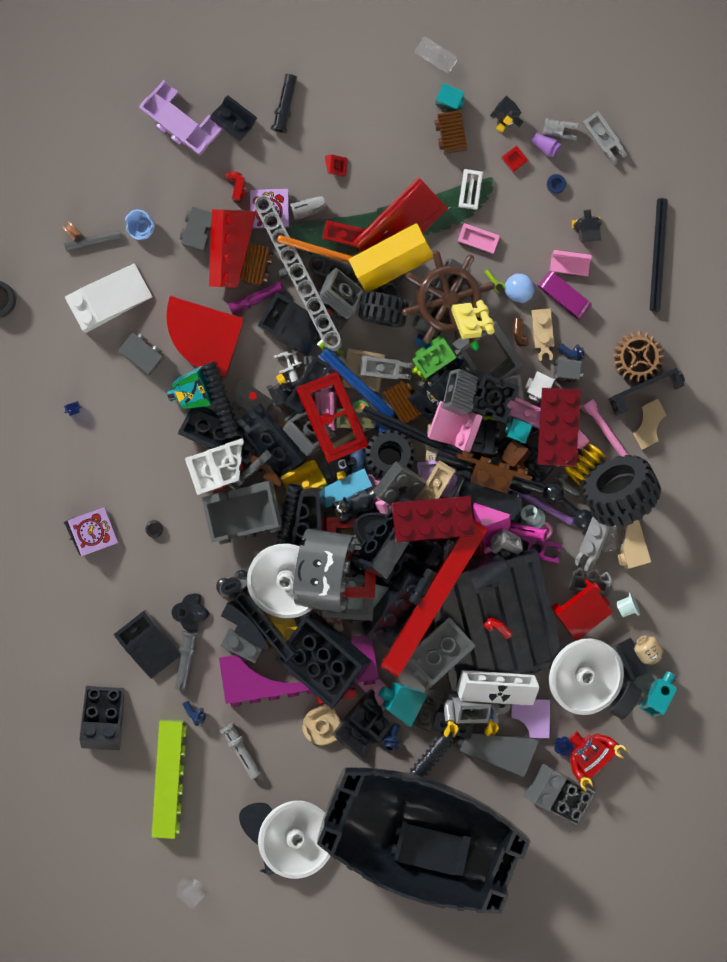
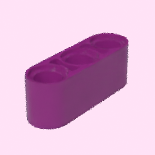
(564, 295)

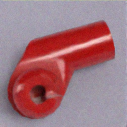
(499, 626)

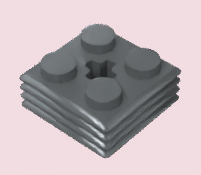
(341, 293)
(303, 434)
(399, 483)

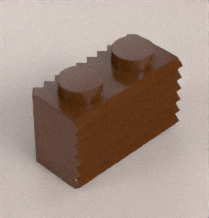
(451, 132)
(255, 265)
(398, 400)

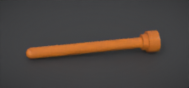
(314, 249)

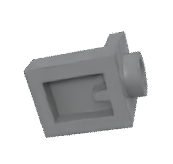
(506, 540)

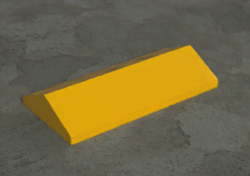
(391, 258)

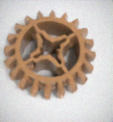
(645, 361)

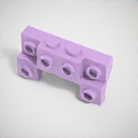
(174, 121)

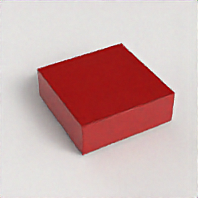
(514, 159)

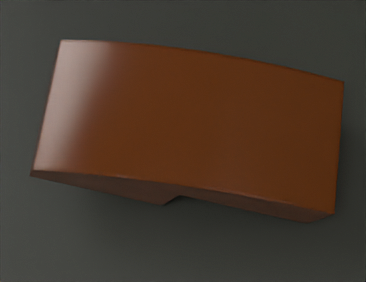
(269, 474)

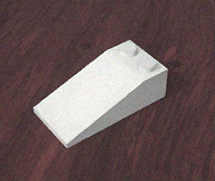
(108, 297)

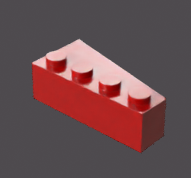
(229, 245)

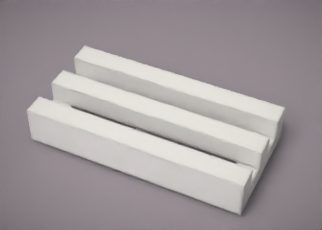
(468, 205)

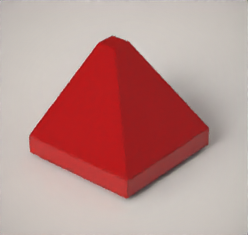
(336, 165)

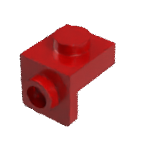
(239, 189)

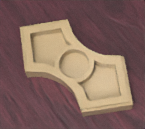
(651, 416)

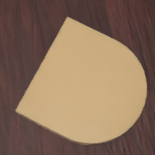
(320, 725)

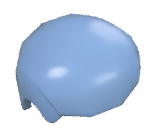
(139, 224)
(519, 288)

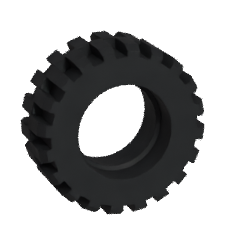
(621, 490)

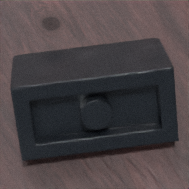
(631, 663)

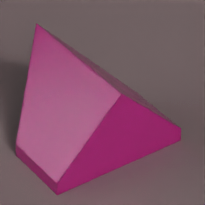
(491, 518)

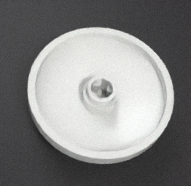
(272, 581)
(586, 676)
(290, 840)

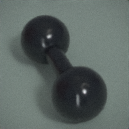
(554, 494)

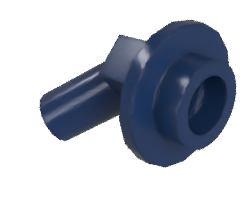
(577, 352)
(197, 716)
(389, 741)

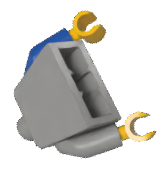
(467, 712)

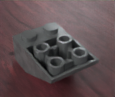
(559, 794)

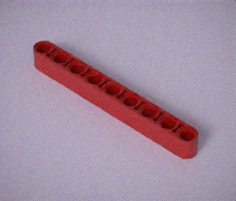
(432, 600)

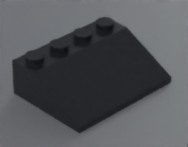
(325, 659)

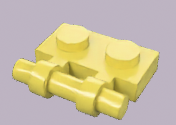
(467, 322)

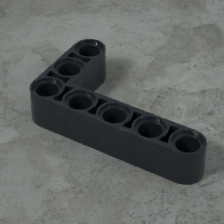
(347, 269)

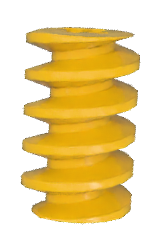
(585, 462)

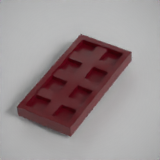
(559, 427)
(433, 519)

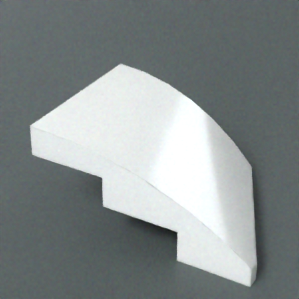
(215, 466)

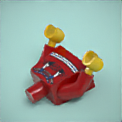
(591, 755)

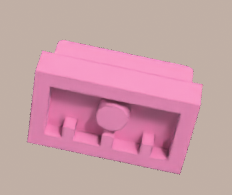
(455, 429)

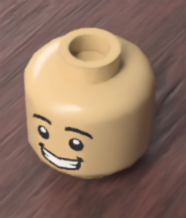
(648, 650)

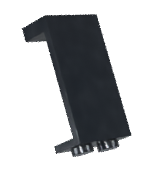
(617, 403)
(431, 849)

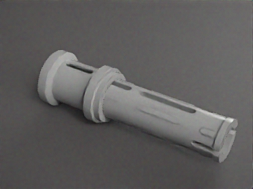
(236, 742)

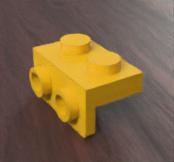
(306, 475)

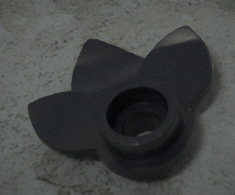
(193, 612)

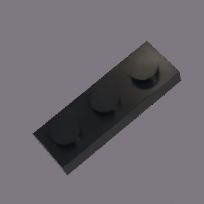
(316, 370)

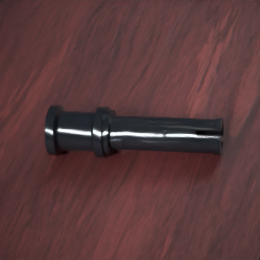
(282, 112)

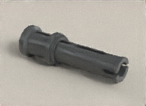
(187, 651)

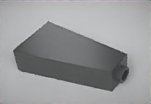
(504, 751)

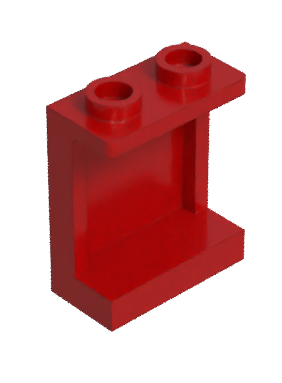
(583, 611)

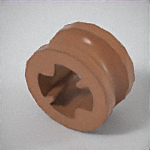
(71, 230)

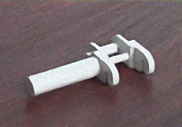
(292, 373)

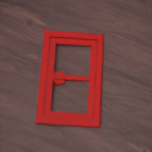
(318, 422)
(370, 578)

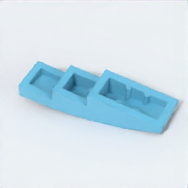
(347, 487)

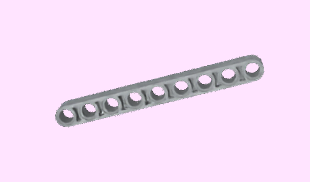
(293, 265)

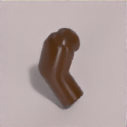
(517, 332)

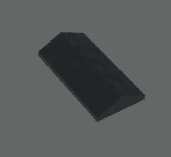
(204, 428)

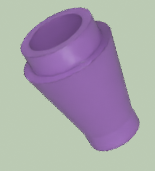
(546, 144)

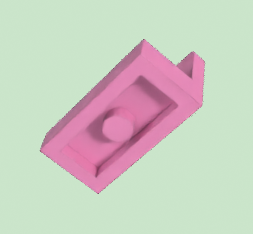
(570, 263)

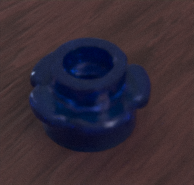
(72, 408)
(568, 745)

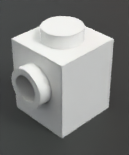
(536, 384)

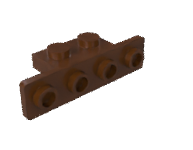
(492, 475)

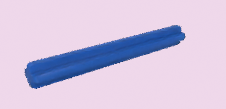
(357, 383)

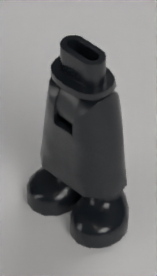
(233, 585)

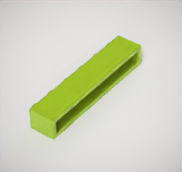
(167, 779)

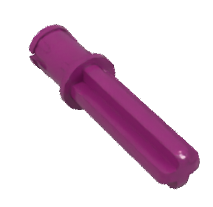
(256, 297)

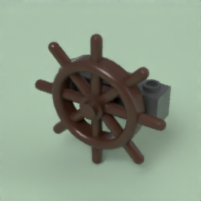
(443, 296)

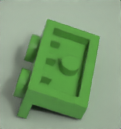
(434, 357)

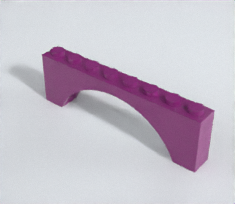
(244, 684)

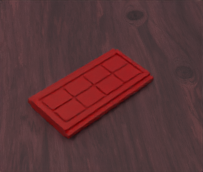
(413, 206)

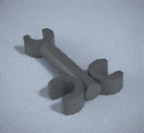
(250, 470)

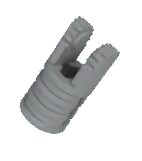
(556, 128)
(308, 207)

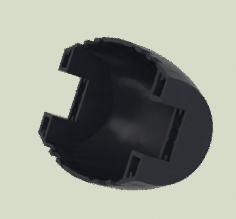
(363, 826)

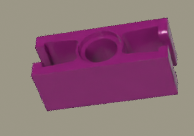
(530, 541)

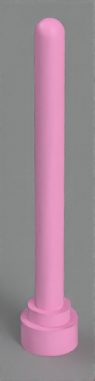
(591, 409)

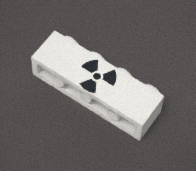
(497, 687)

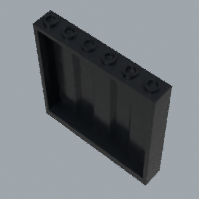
(520, 605)

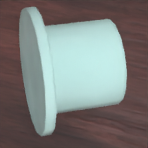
(532, 516)
(628, 606)

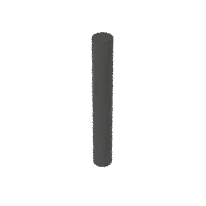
(92, 240)

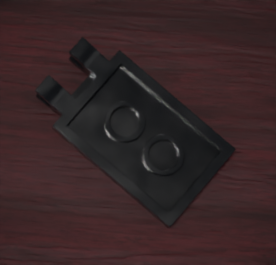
(268, 435)

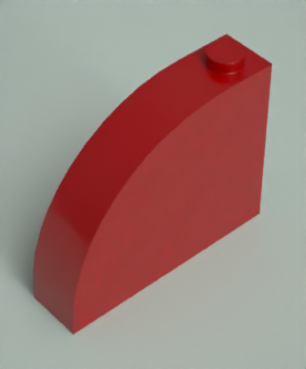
(203, 333)

